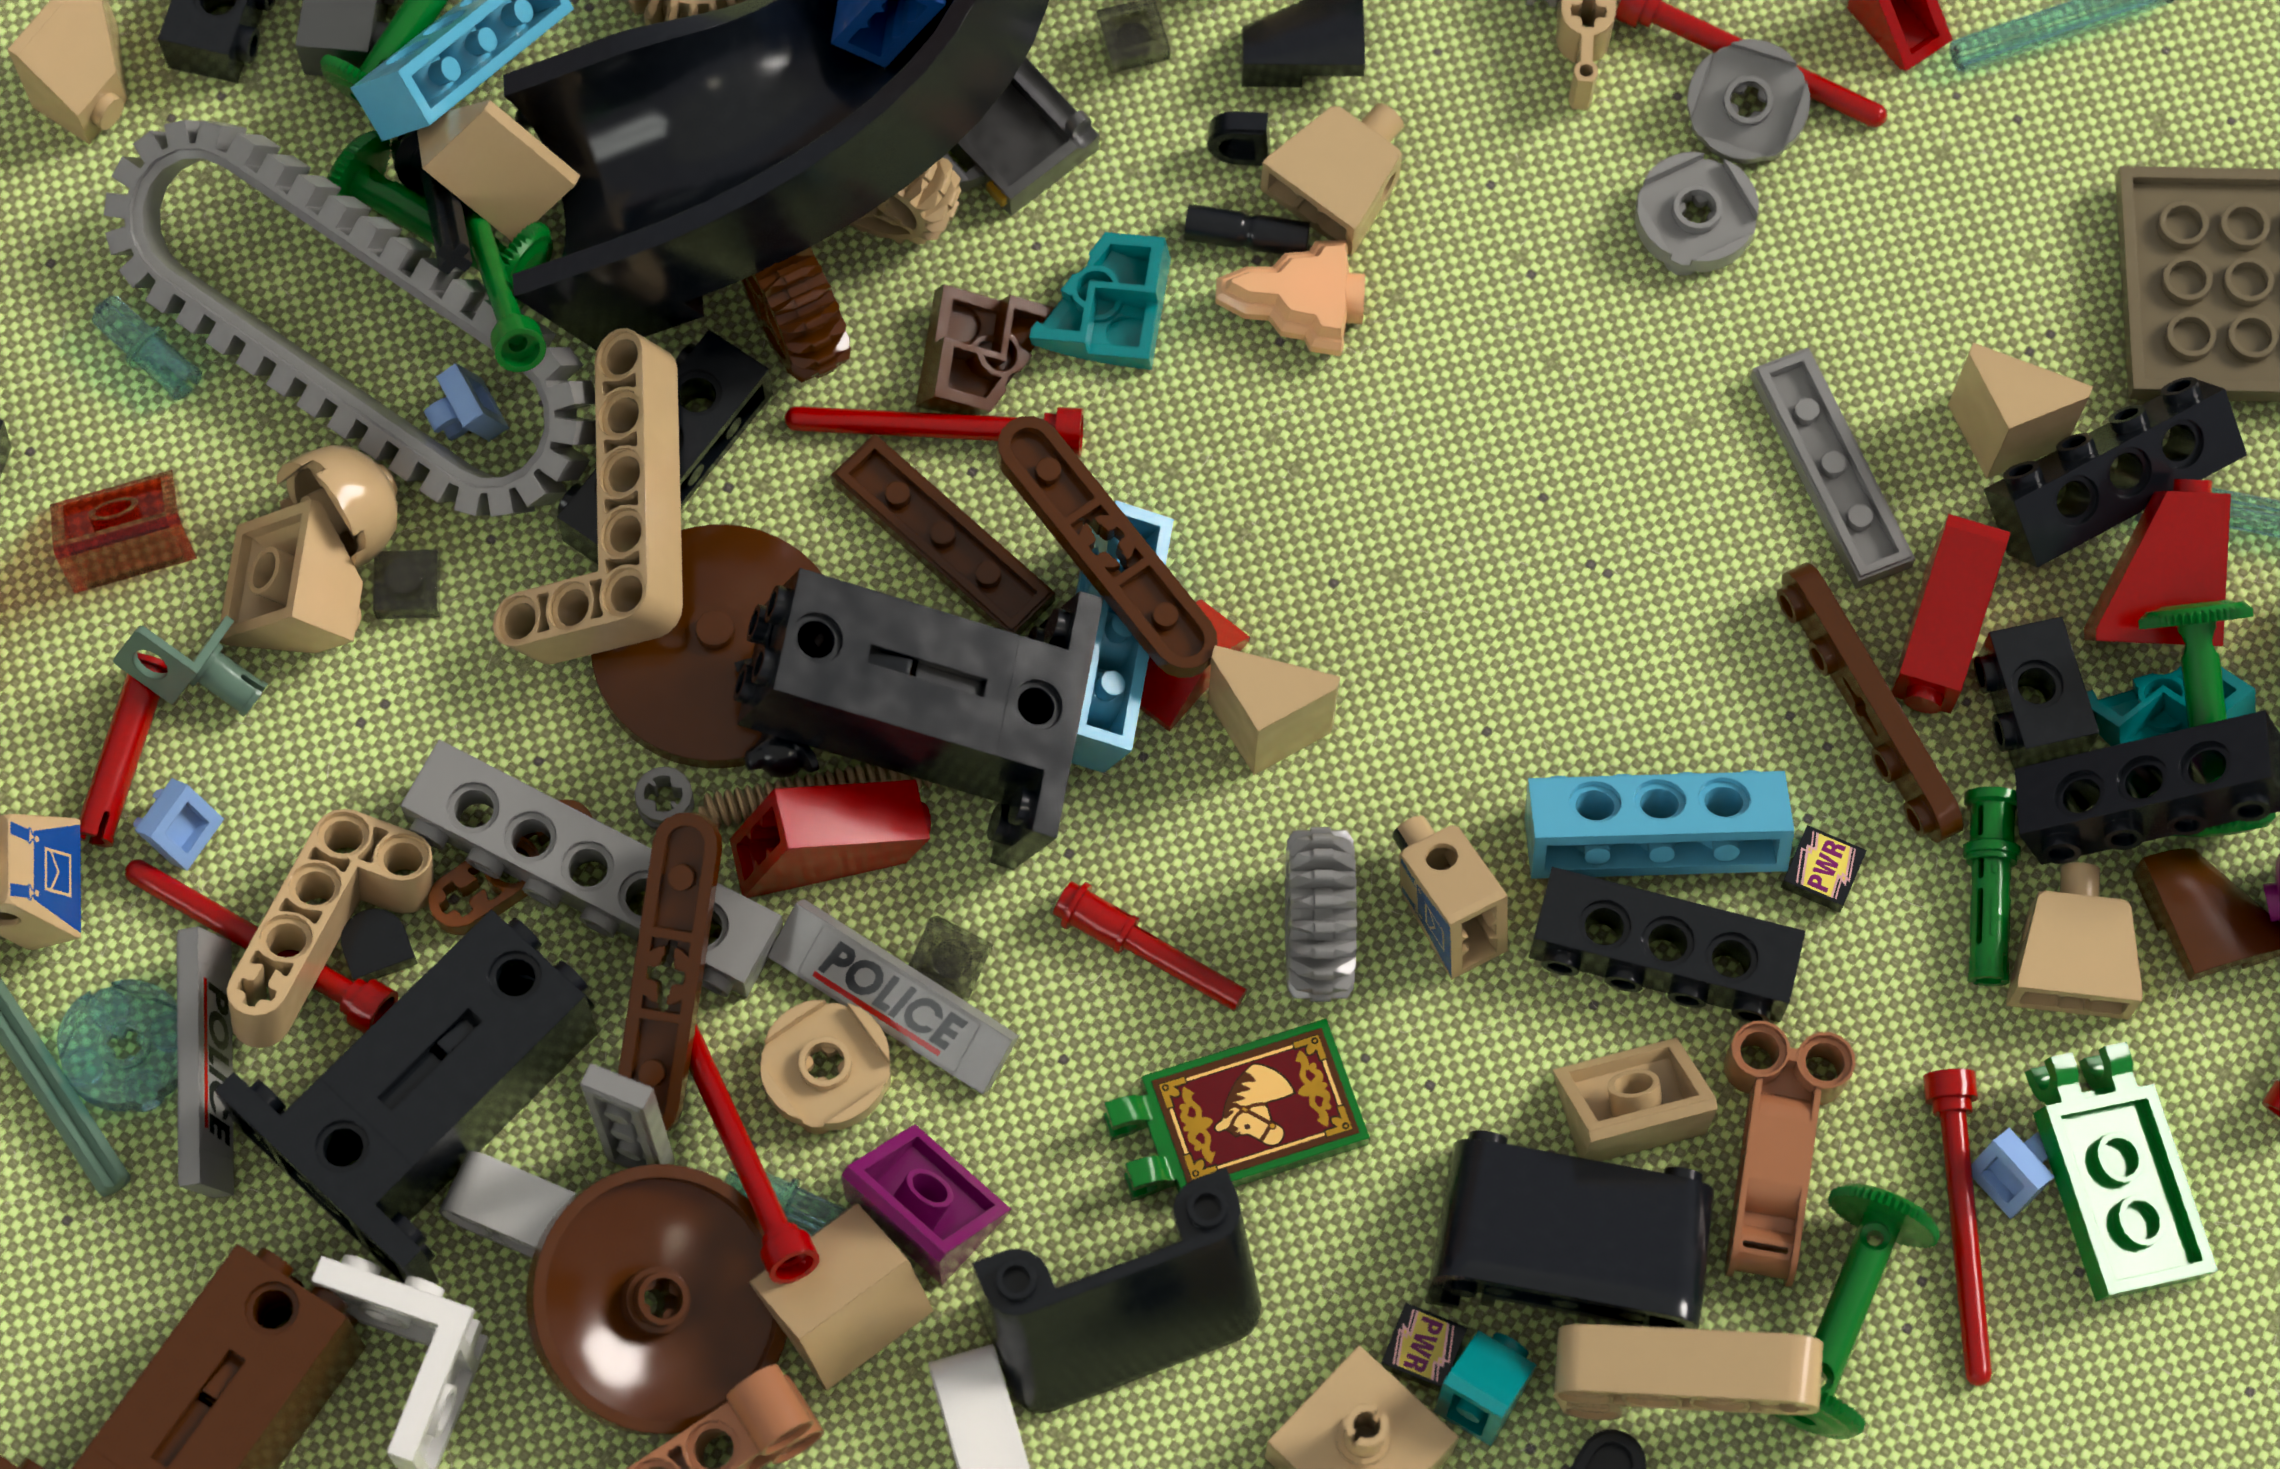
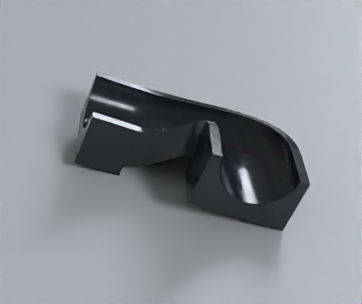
(740, 145)

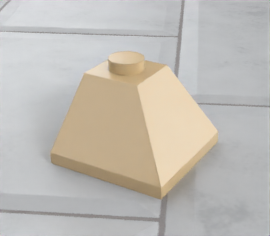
(73, 65)
(291, 583)

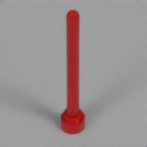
(1713, 38)
(1067, 422)
(358, 1000)
(1951, 1098)
(786, 1249)

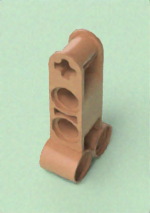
(1777, 1144)
(762, 1418)

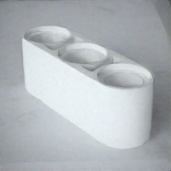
(502, 1202)
(978, 1411)

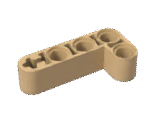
(315, 929)
(1684, 1370)

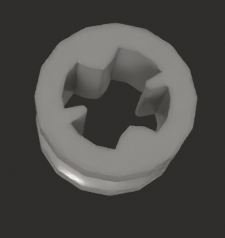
(649, 785)

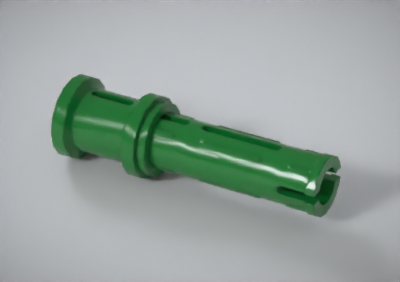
(1991, 856)

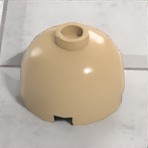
(354, 493)

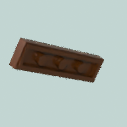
(942, 537)

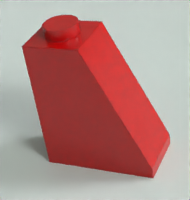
(2169, 560)
(1949, 614)
(828, 834)

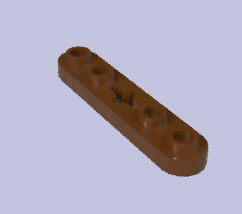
(1070, 501)
(1896, 746)
(680, 909)

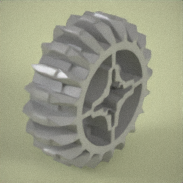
(1320, 914)

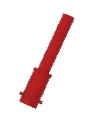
(1120, 931)

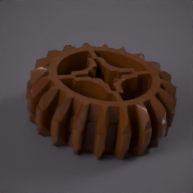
(799, 316)

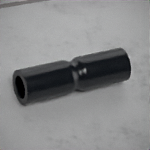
(1237, 230)

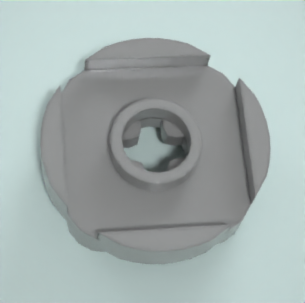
(1731, 71)
(1690, 245)

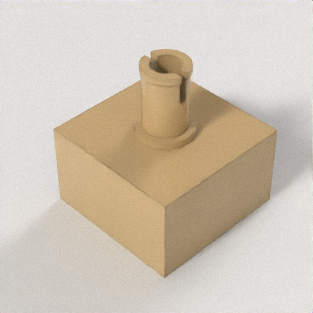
(1361, 1422)

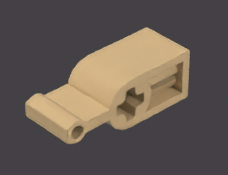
(1583, 43)

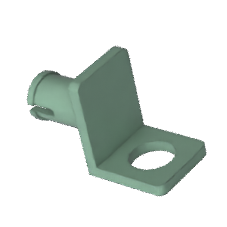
(208, 668)

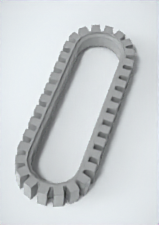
(297, 372)

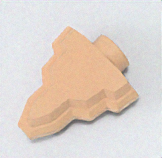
(1301, 295)

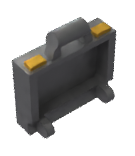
(1024, 142)

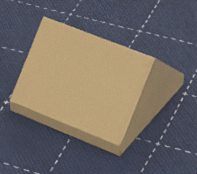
(494, 166)
(2013, 408)
(1270, 705)
(1634, 1100)
(852, 1300)

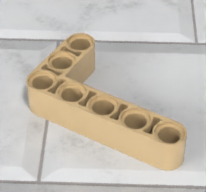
(638, 520)

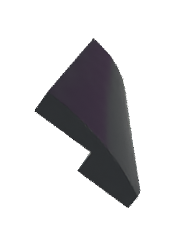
(1304, 41)

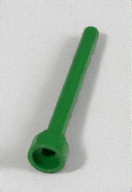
(516, 337)

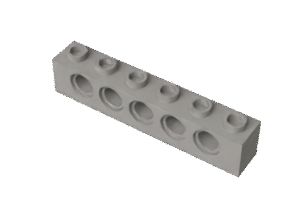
(457, 780)

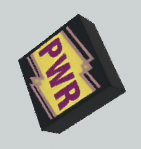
(1823, 869)
(1423, 1347)

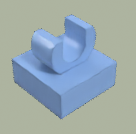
(465, 407)
(178, 824)
(2012, 1171)

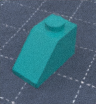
(1485, 1385)

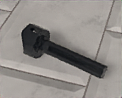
(443, 206)

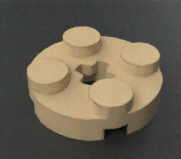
(833, 1029)

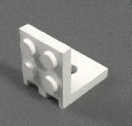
(421, 1315)

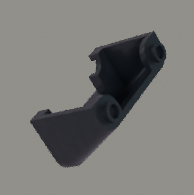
(1571, 1235)
(1127, 1318)

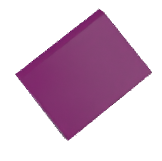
(924, 1201)

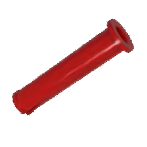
(119, 757)

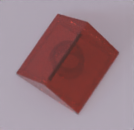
(121, 532)

